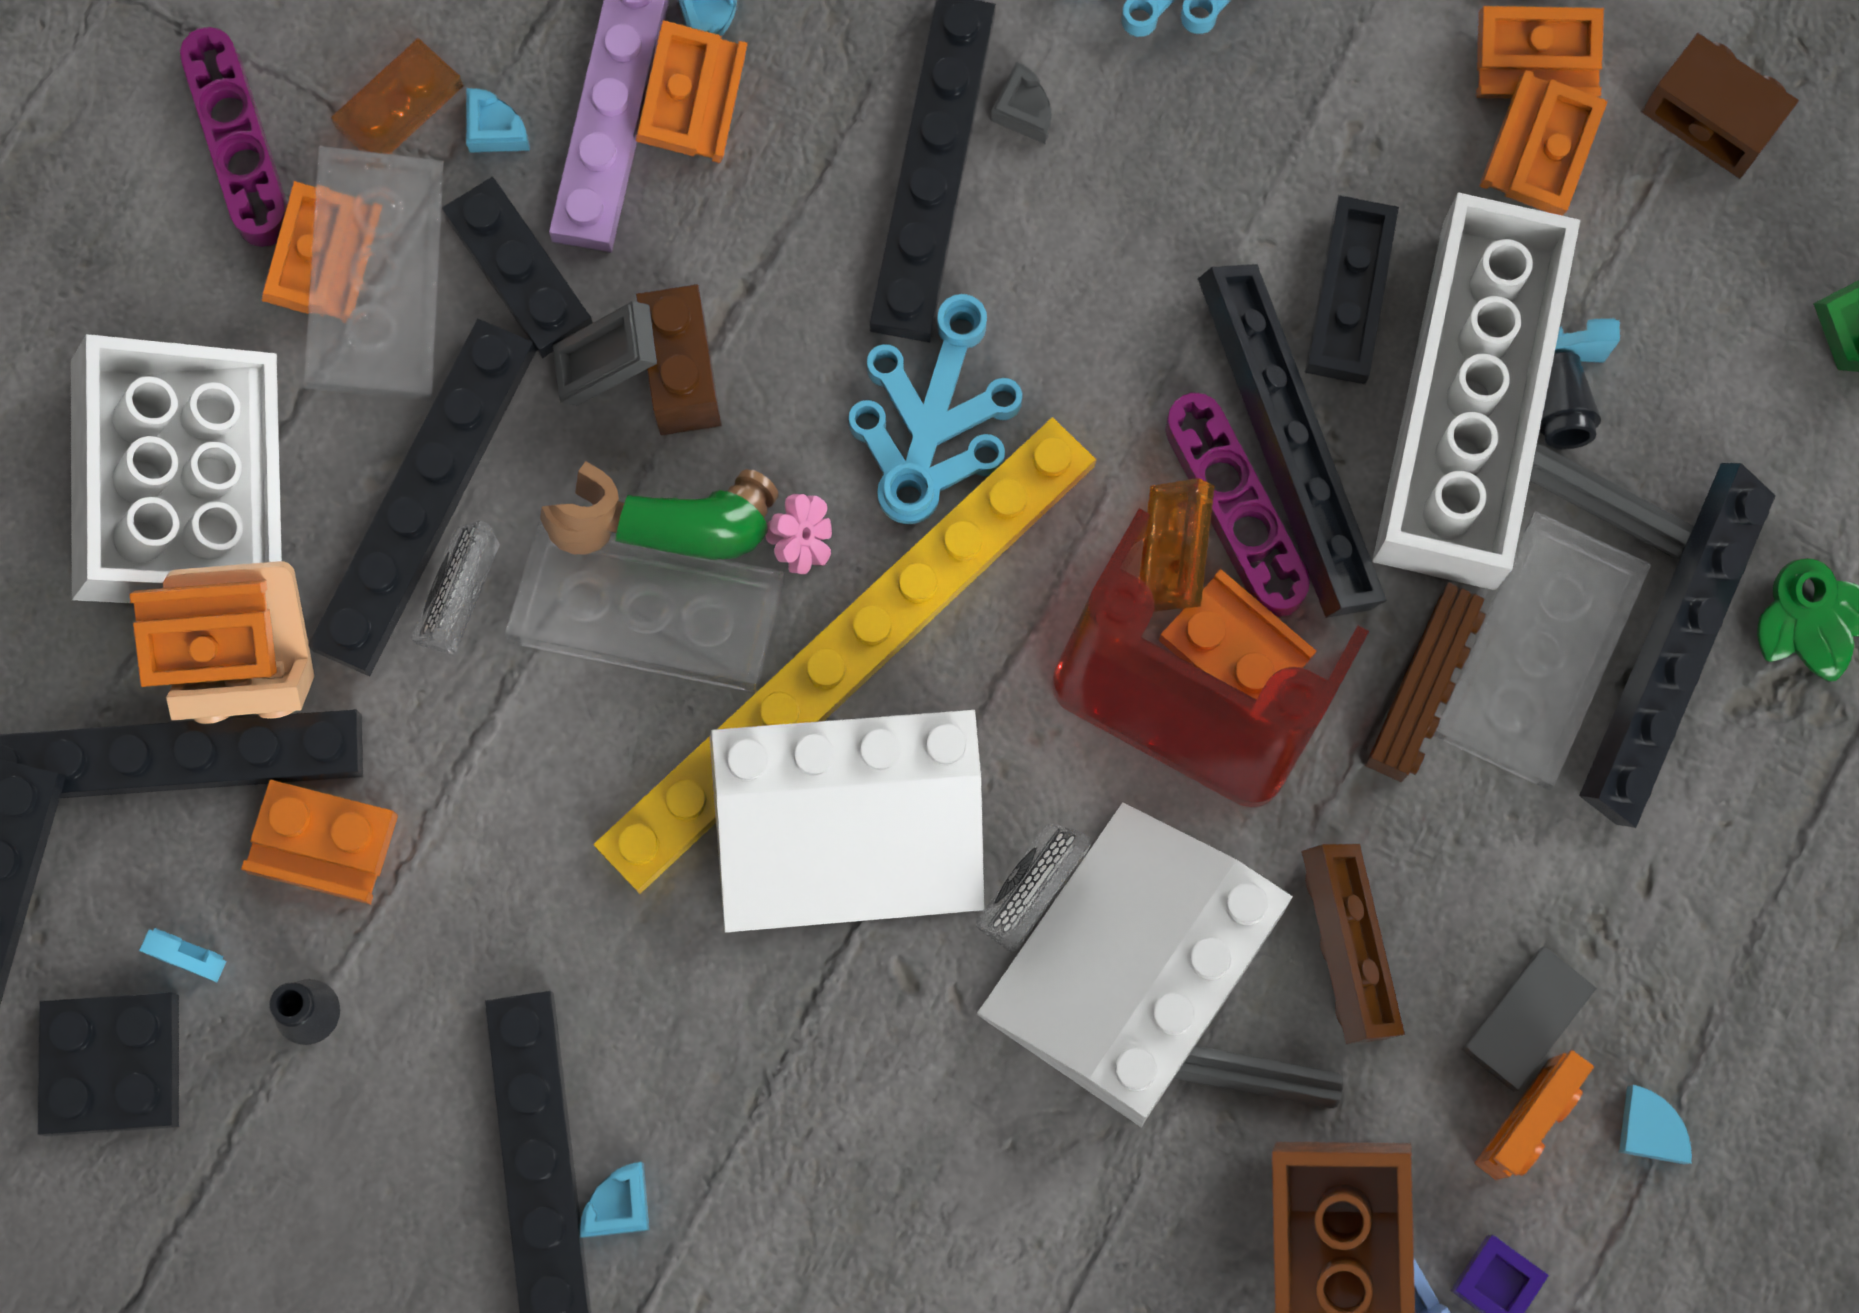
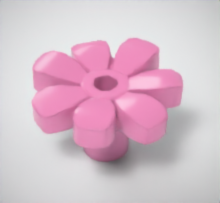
(800, 533)

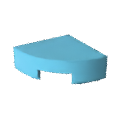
(708, 15)
(492, 124)
(1592, 344)
(183, 954)
(1653, 1128)
(617, 1204)

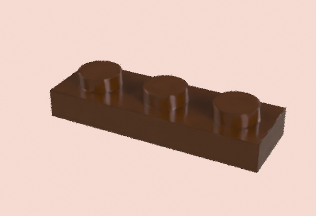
(1352, 943)

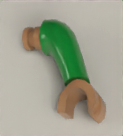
(704, 528)

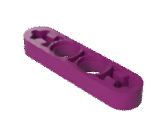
(234, 136)
(1243, 501)

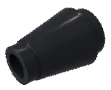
(1569, 406)
(317, 1016)

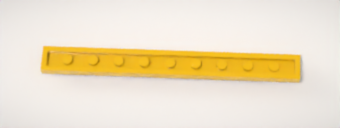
(858, 641)

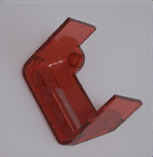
(1174, 708)

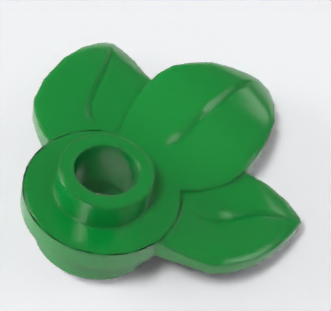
(1814, 629)

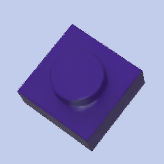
(1499, 1279)

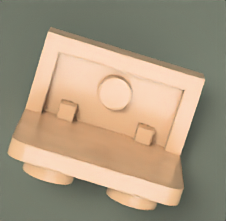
(263, 696)

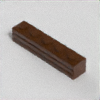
(1427, 683)

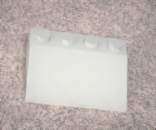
(170, 462)
(848, 820)
(1134, 960)

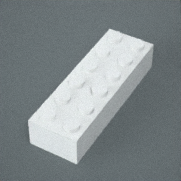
(1477, 392)

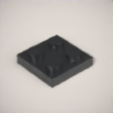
(108, 1064)

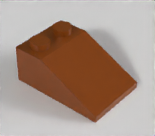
(1343, 1227)

